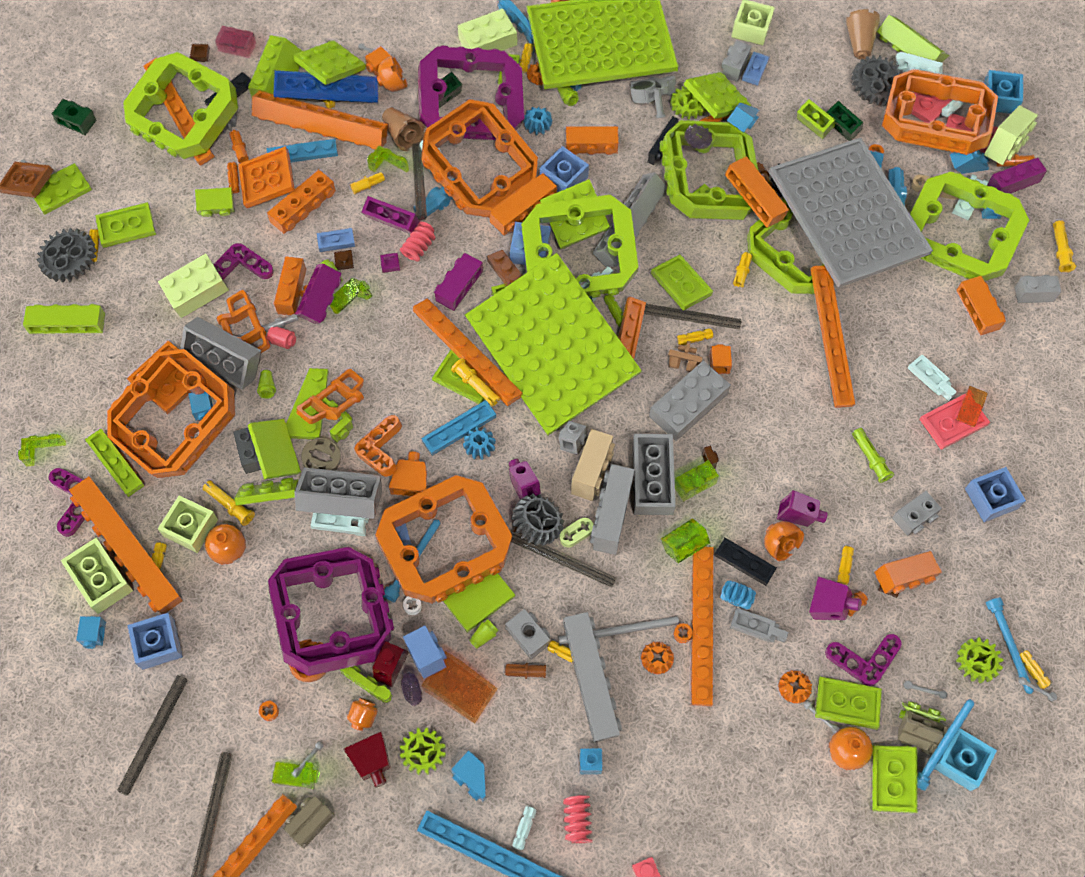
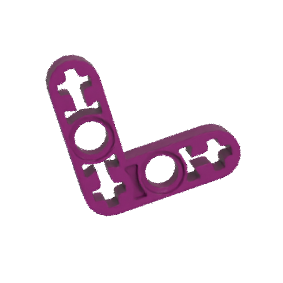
(237, 258)
(65, 520)
(864, 666)

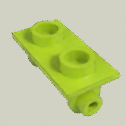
(931, 714)

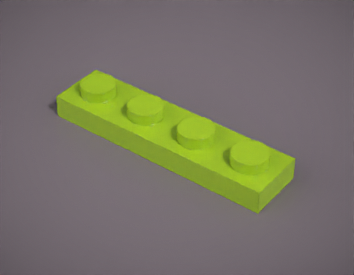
(114, 462)

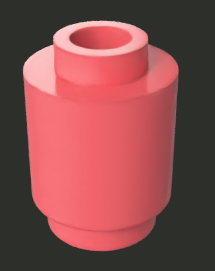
(281, 337)

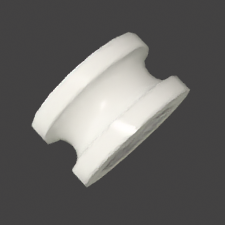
(406, 606)

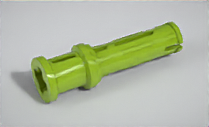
(876, 462)

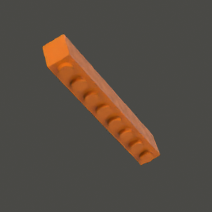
(319, 120)
(125, 545)

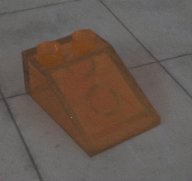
(460, 688)

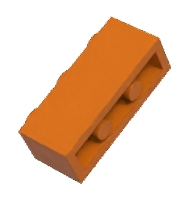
(592, 139)
(289, 285)
(981, 305)
(908, 573)

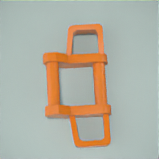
(241, 313)
(332, 413)

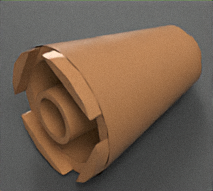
(862, 31)
(403, 128)

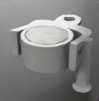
(645, 91)

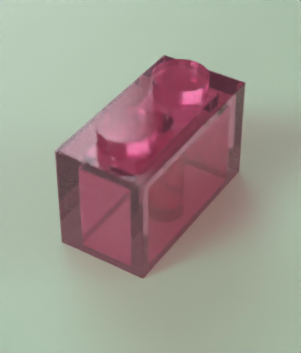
(235, 41)

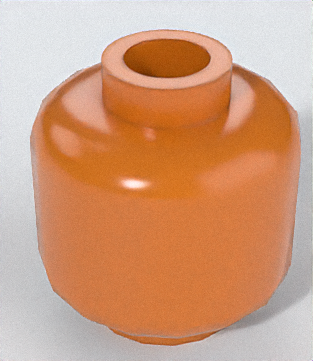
(362, 714)

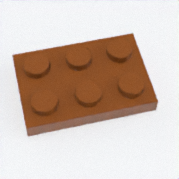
(25, 179)

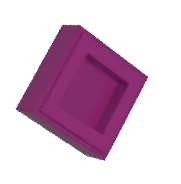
(390, 262)

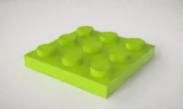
(329, 62)
(715, 94)
(565, 232)

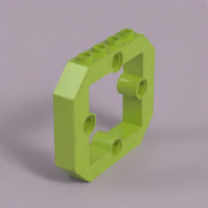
(208, 121)
(967, 190)
(715, 203)
(587, 207)
(771, 260)

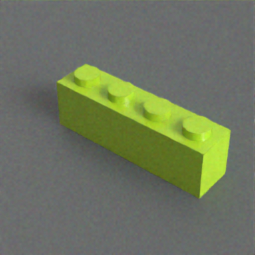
(64, 319)

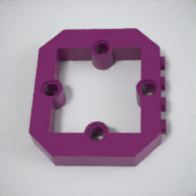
(482, 59)
(328, 656)

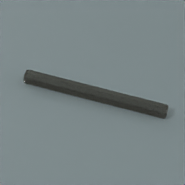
(419, 184)
(692, 316)
(564, 560)
(152, 735)
(212, 815)

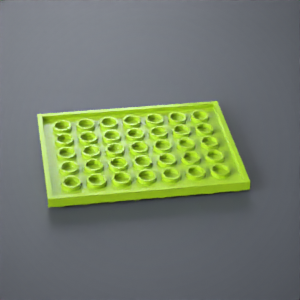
(600, 40)
(553, 344)

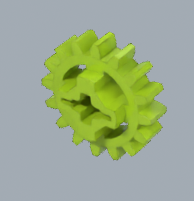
(686, 104)
(979, 650)
(411, 753)

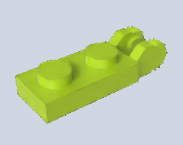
(367, 683)

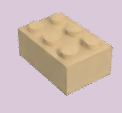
(592, 465)

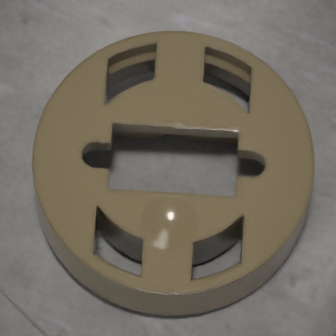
(324, 448)

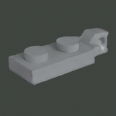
(757, 626)

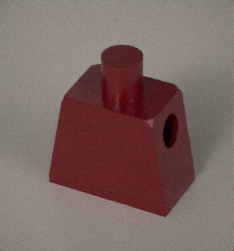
(389, 663)
(370, 758)

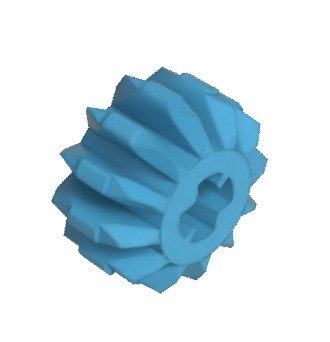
(537, 120)
(486, 446)
(738, 595)

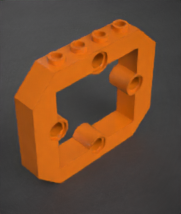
(494, 120)
(936, 134)
(132, 400)
(449, 582)

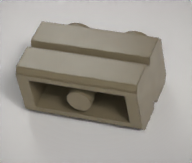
(921, 732)
(308, 821)

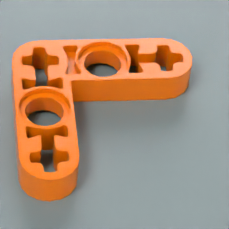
(373, 446)

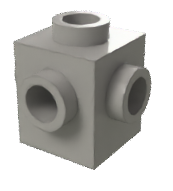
(573, 437)

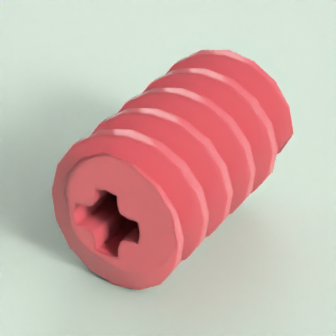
(418, 241)
(576, 819)

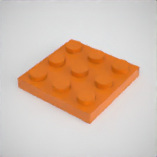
(266, 177)
(172, 390)

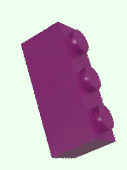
(1018, 176)
(390, 215)
(458, 281)
(319, 294)

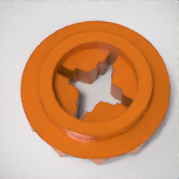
(533, 75)
(657, 667)
(786, 689)

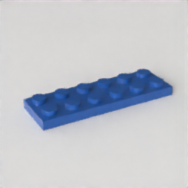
(305, 86)

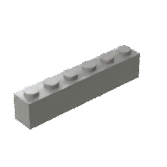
(642, 203)
(591, 678)

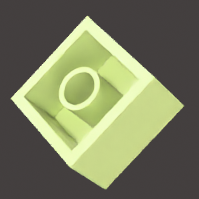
(753, 22)
(187, 524)

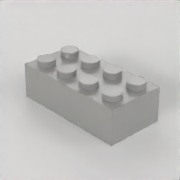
(221, 352)
(689, 400)
(653, 474)
(338, 493)
(611, 509)

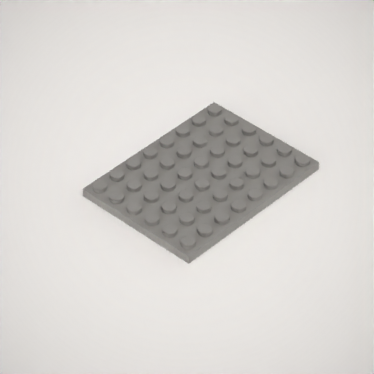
(850, 212)

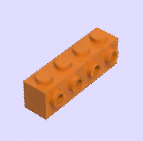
(756, 192)
(301, 202)
(521, 204)

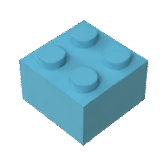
(966, 760)

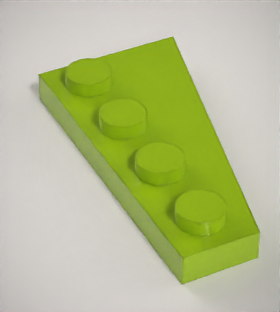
(314, 383)

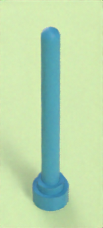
(392, 591)
(996, 607)
(923, 777)

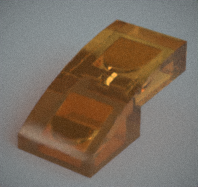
(971, 406)

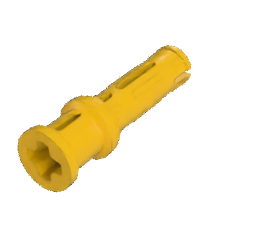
(1064, 253)
(470, 377)
(239, 511)

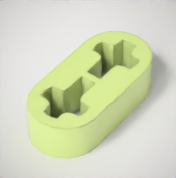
(579, 536)

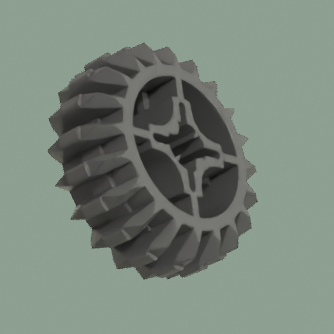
(532, 523)

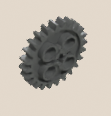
(874, 78)
(66, 255)

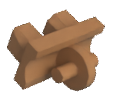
(676, 357)

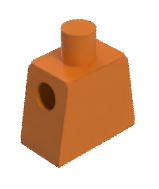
(409, 476)

